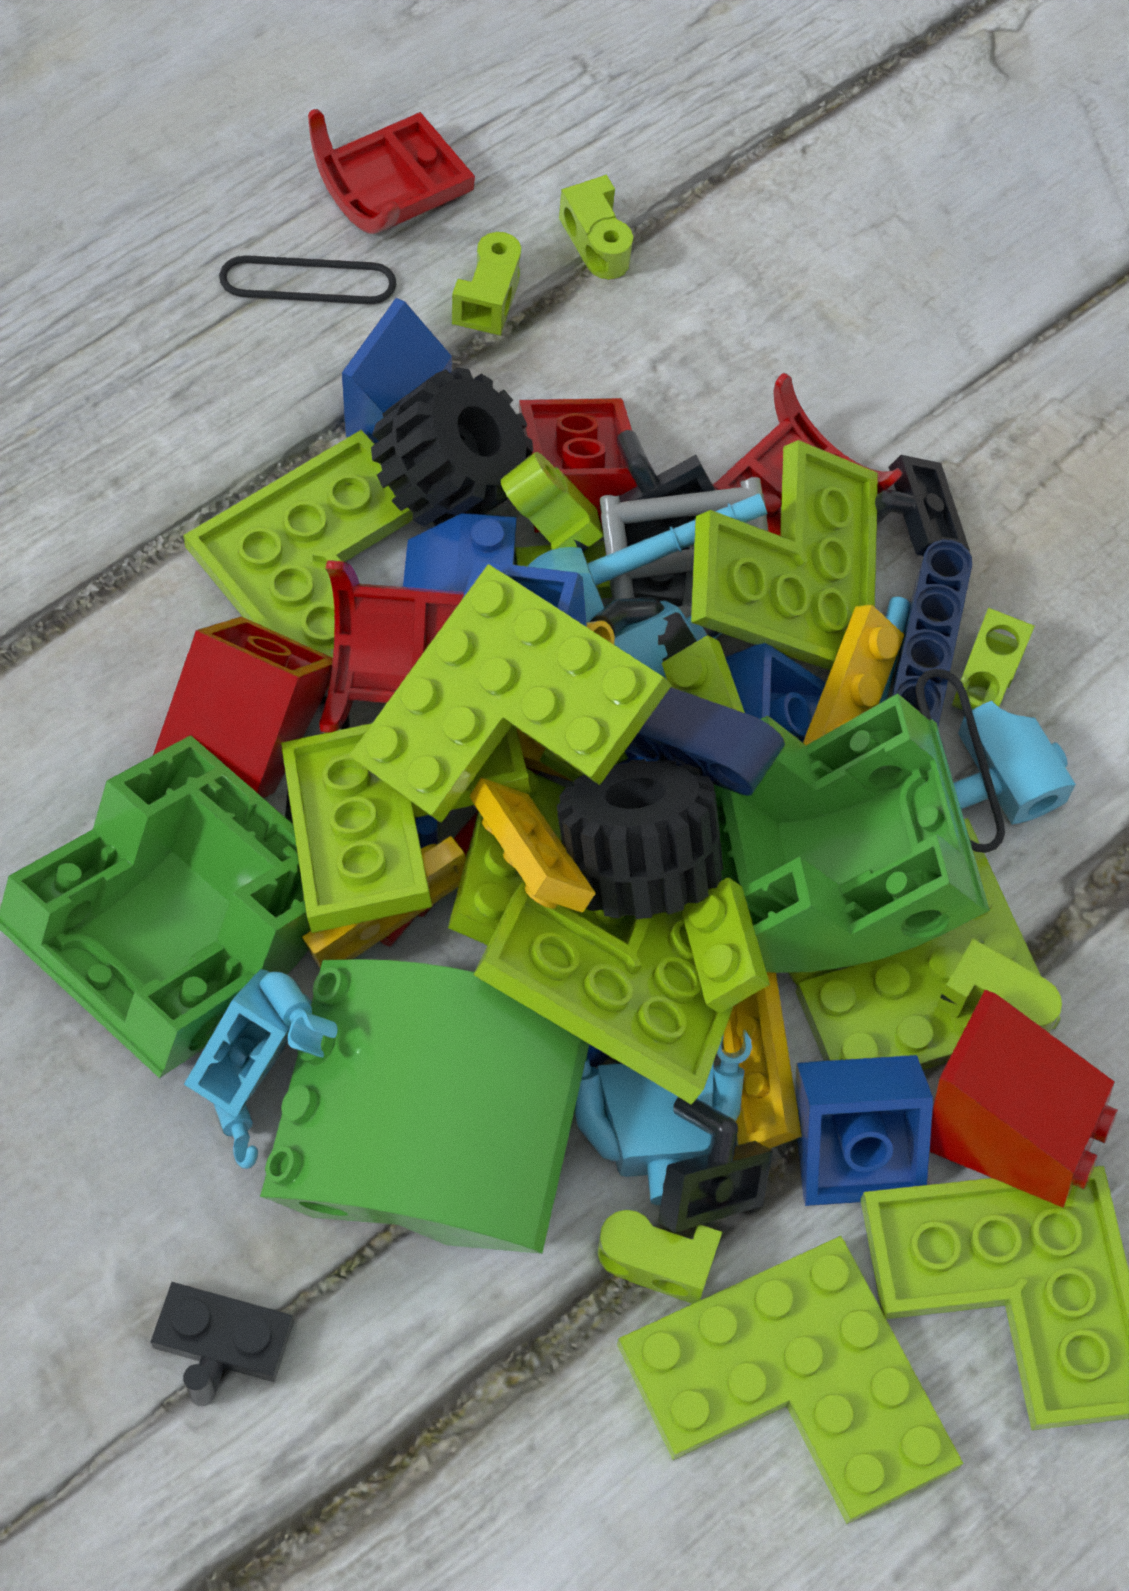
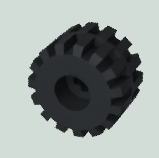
(449, 447)
(644, 837)

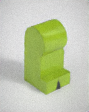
(594, 229)
(489, 296)
(552, 503)
(994, 659)
(991, 971)
(655, 1257)

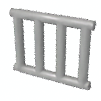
(617, 514)

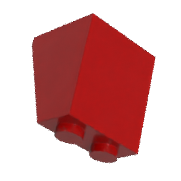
(245, 696)
(1020, 1104)

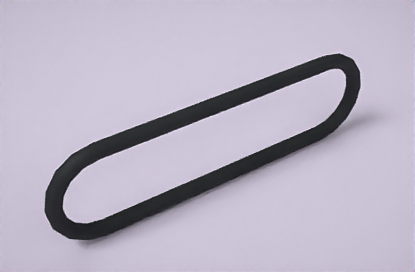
(307, 296)
(920, 695)

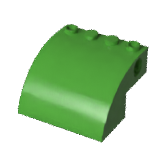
(852, 844)
(164, 903)
(428, 1108)

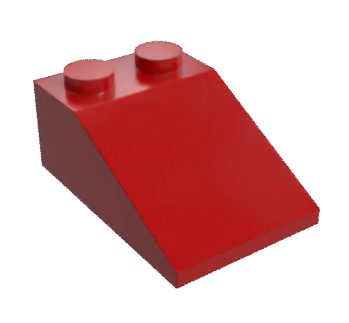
(581, 442)

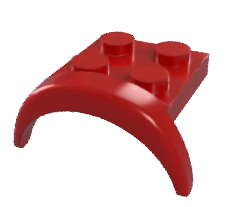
(389, 172)
(766, 458)
(377, 638)

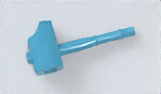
(636, 555)
(1022, 762)

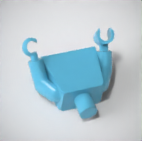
(248, 1044)
(635, 1120)

